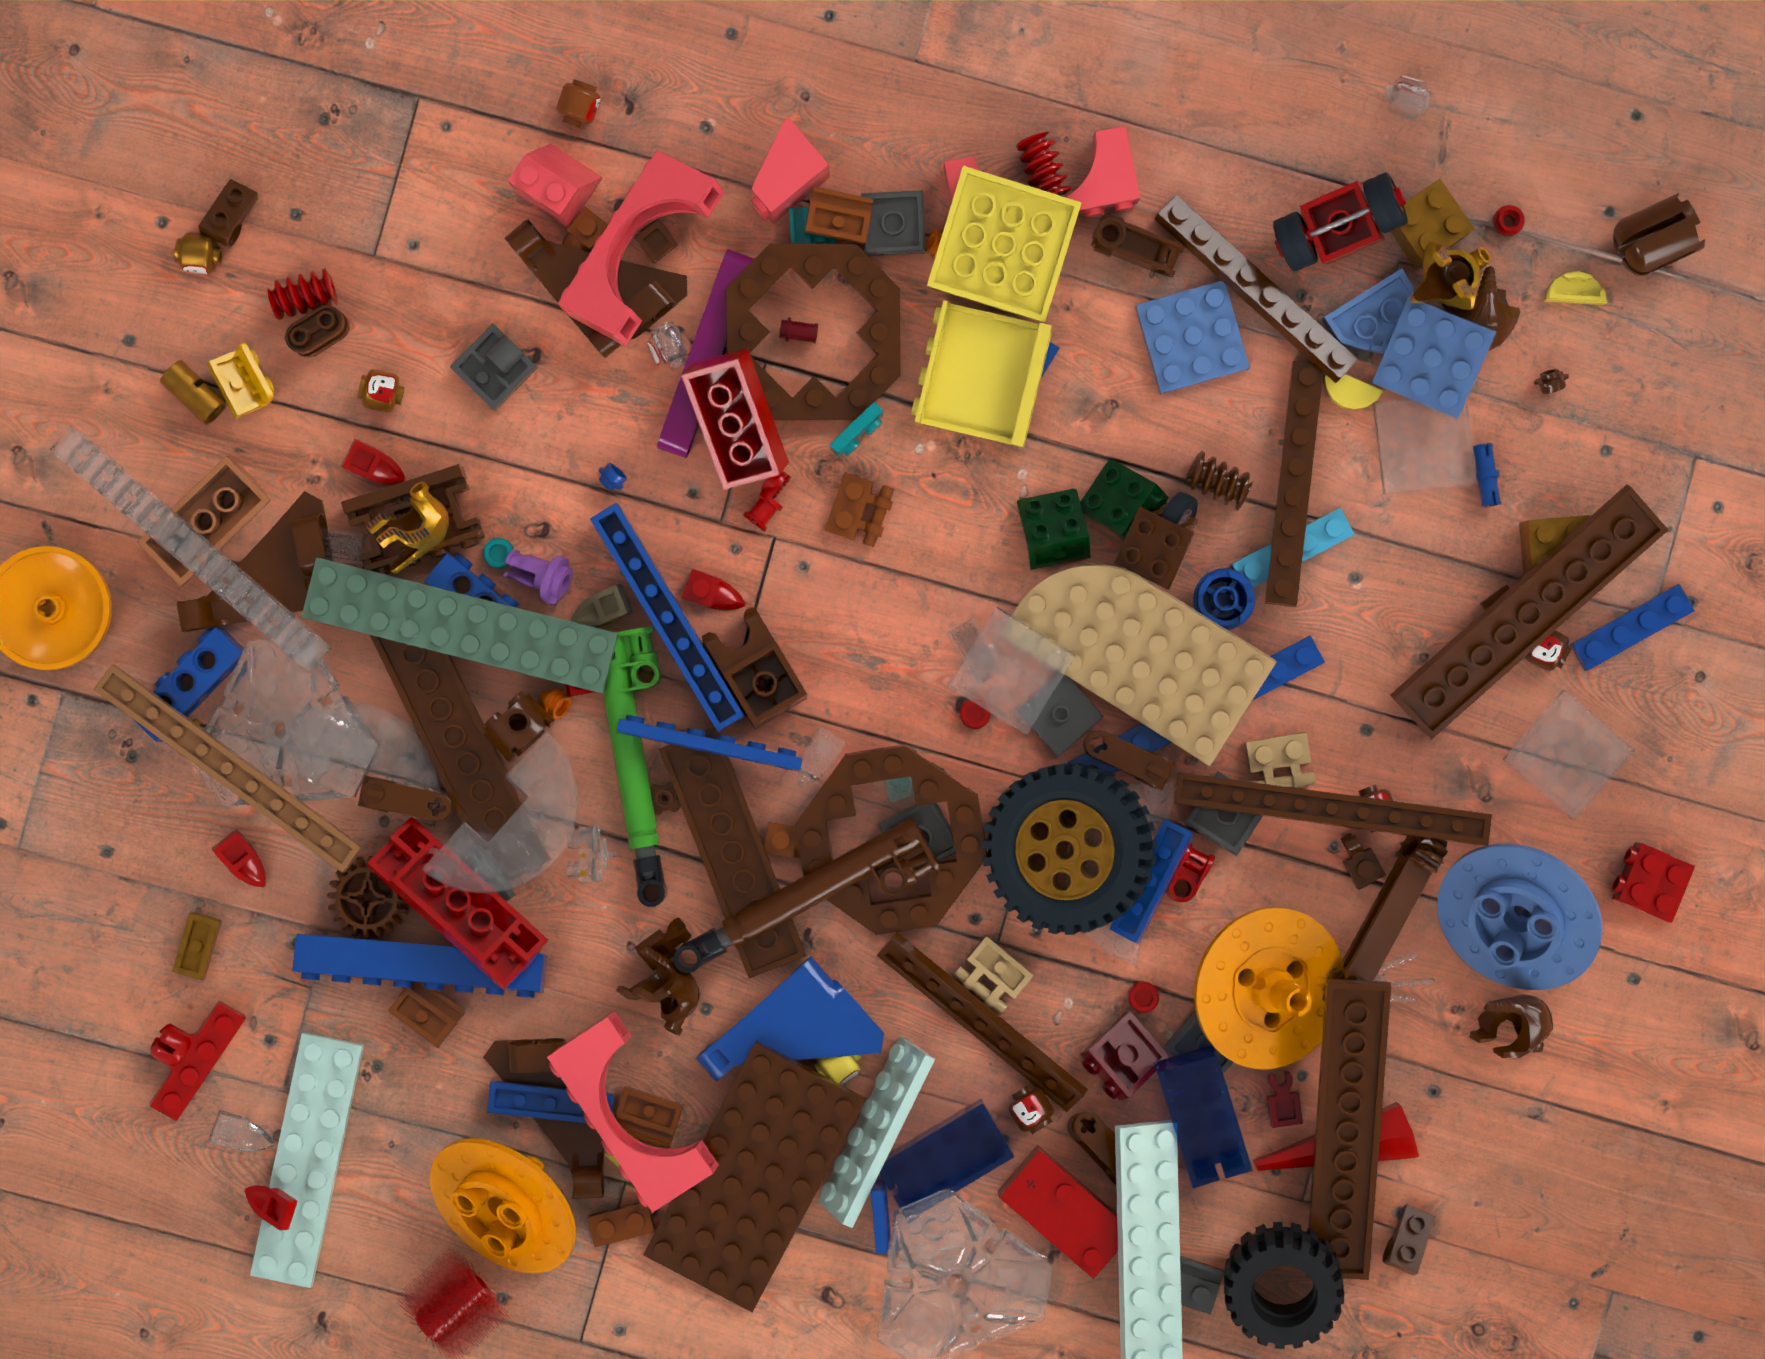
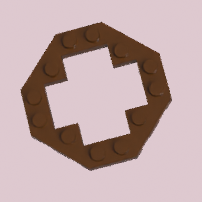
(880, 332)
(930, 787)

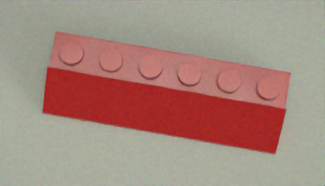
(475, 923)

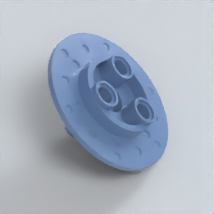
(1526, 890)

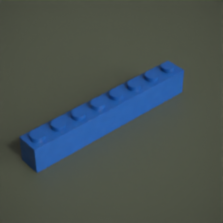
(668, 617)
(404, 964)

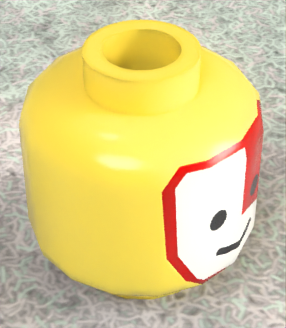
(839, 1068)

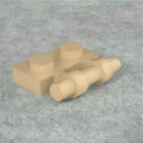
(1279, 753)
(997, 966)

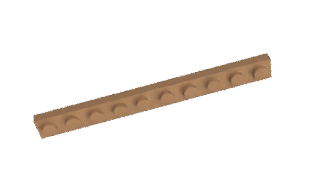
(228, 768)

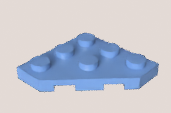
(1371, 316)

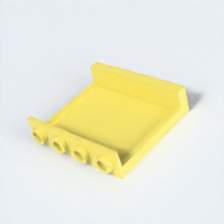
(982, 374)

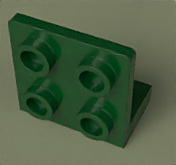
(1054, 528)

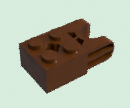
(754, 662)

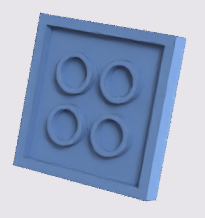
(1192, 337)
(1434, 357)

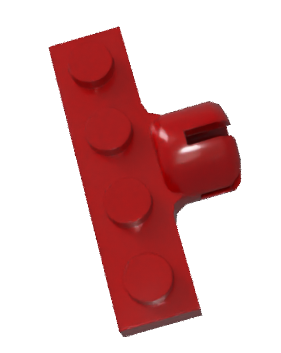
(191, 1057)

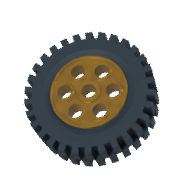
(1122, 855)

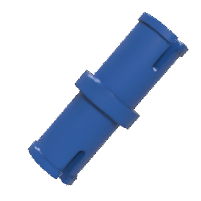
(1487, 475)

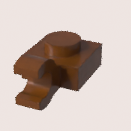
(1361, 865)
(666, 943)

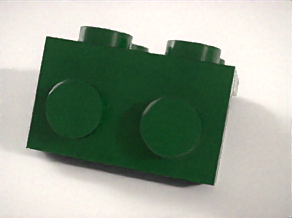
(1118, 495)

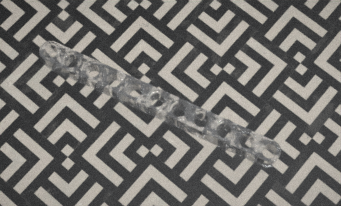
(190, 548)

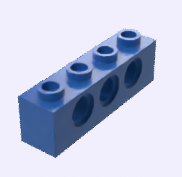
(453, 568)
(226, 653)

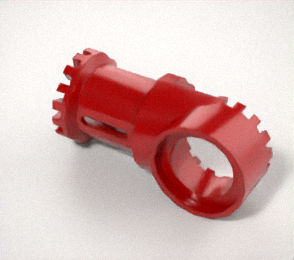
(766, 505)

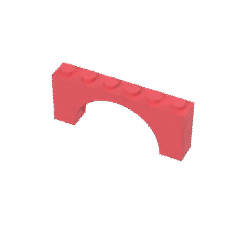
(1106, 187)
(661, 190)
(654, 1171)

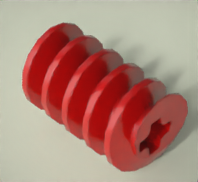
(1041, 164)
(302, 294)

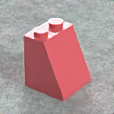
(787, 173)
(554, 183)

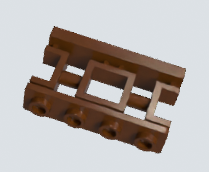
(401, 493)

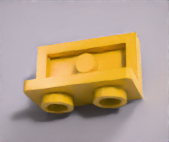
(242, 381)

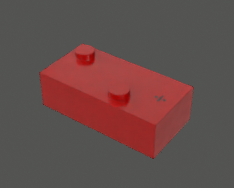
(735, 418)
(1063, 1211)

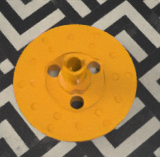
(1235, 1009)
(503, 1205)

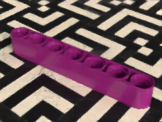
(710, 341)

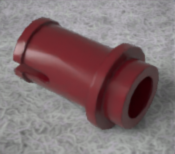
(798, 331)

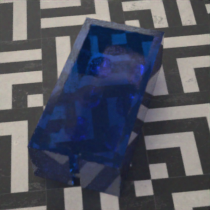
(1203, 1115)
(947, 1155)

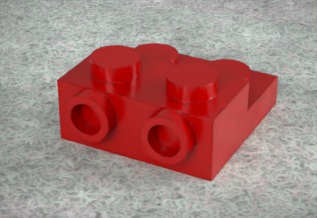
(1652, 881)

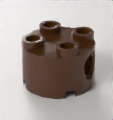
(523, 709)

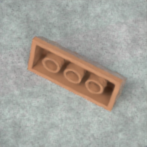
(216, 509)

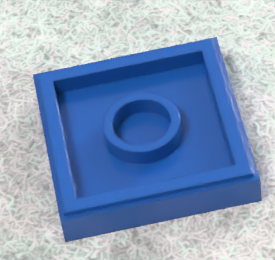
(881, 1216)

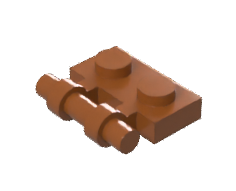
(850, 506)

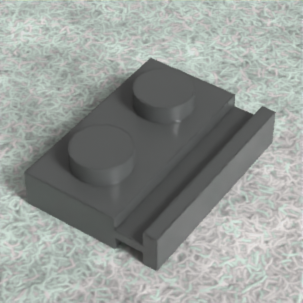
(1199, 1284)

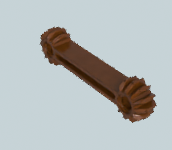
(1391, 908)

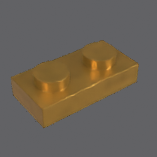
(197, 946)

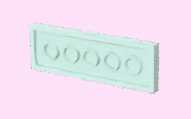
(875, 1131)

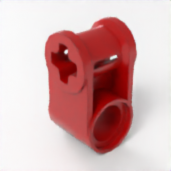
(1191, 873)

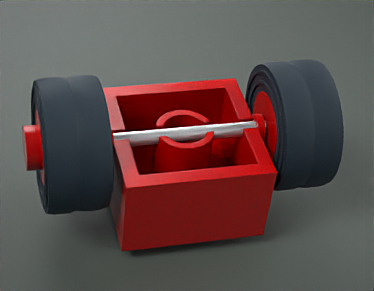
(1341, 222)

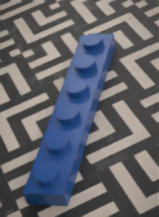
(696, 740)

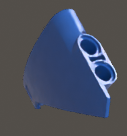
(800, 1019)

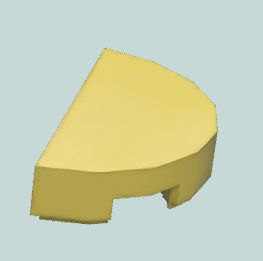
(1576, 288)
(1351, 392)

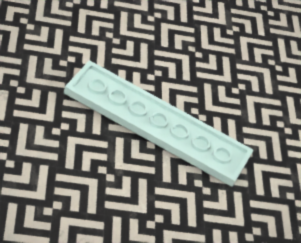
(309, 1156)
(1148, 1240)

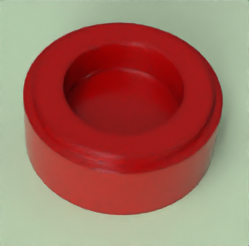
(974, 715)
(1143, 996)

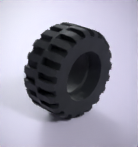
(1277, 1322)

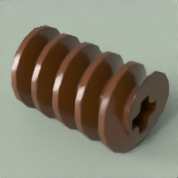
(1219, 480)

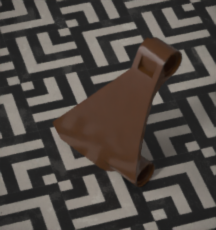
(642, 288)
(278, 563)
(581, 1146)

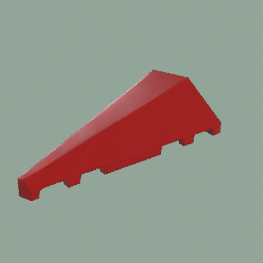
(1395, 1144)

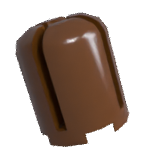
(1657, 236)

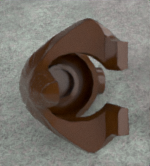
(1490, 309)
(670, 987)
(1530, 1020)

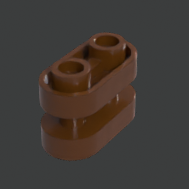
(317, 331)

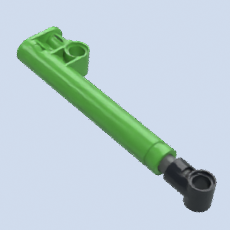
(630, 755)

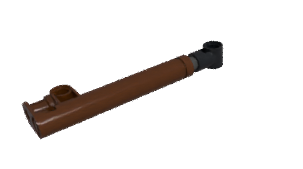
(891, 851)

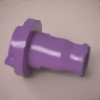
(549, 577)

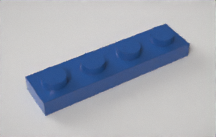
(1632, 627)
(1171, 847)
(535, 1101)

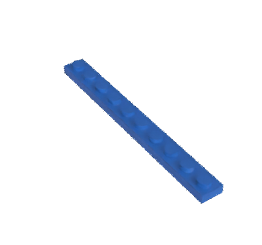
(1290, 664)

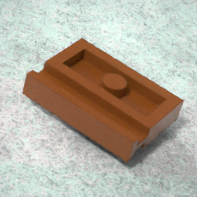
(838, 215)
(427, 1013)
(648, 1116)

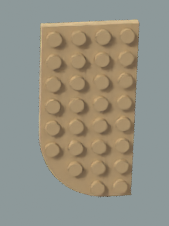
(1149, 653)

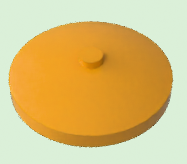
(52, 608)

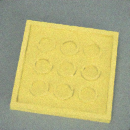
(1003, 244)

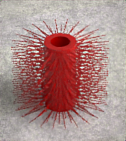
(453, 1305)

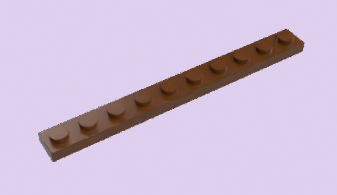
(1333, 809)

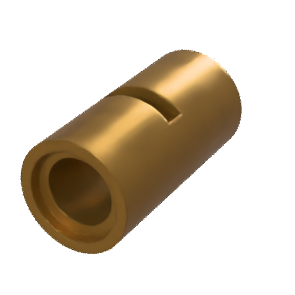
(193, 392)

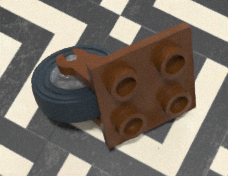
(1159, 540)

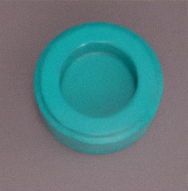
(496, 552)

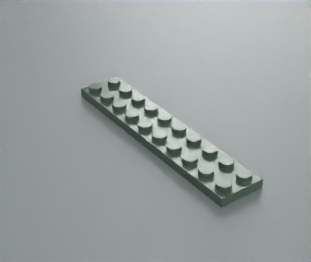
(460, 625)

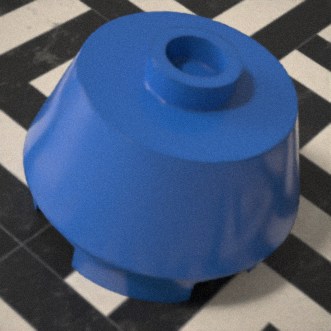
(1225, 597)

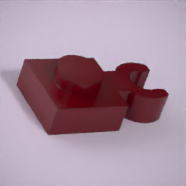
(1284, 1105)

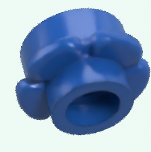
(612, 477)

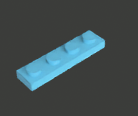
(1318, 537)

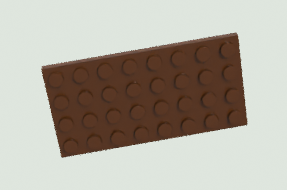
(772, 1155)

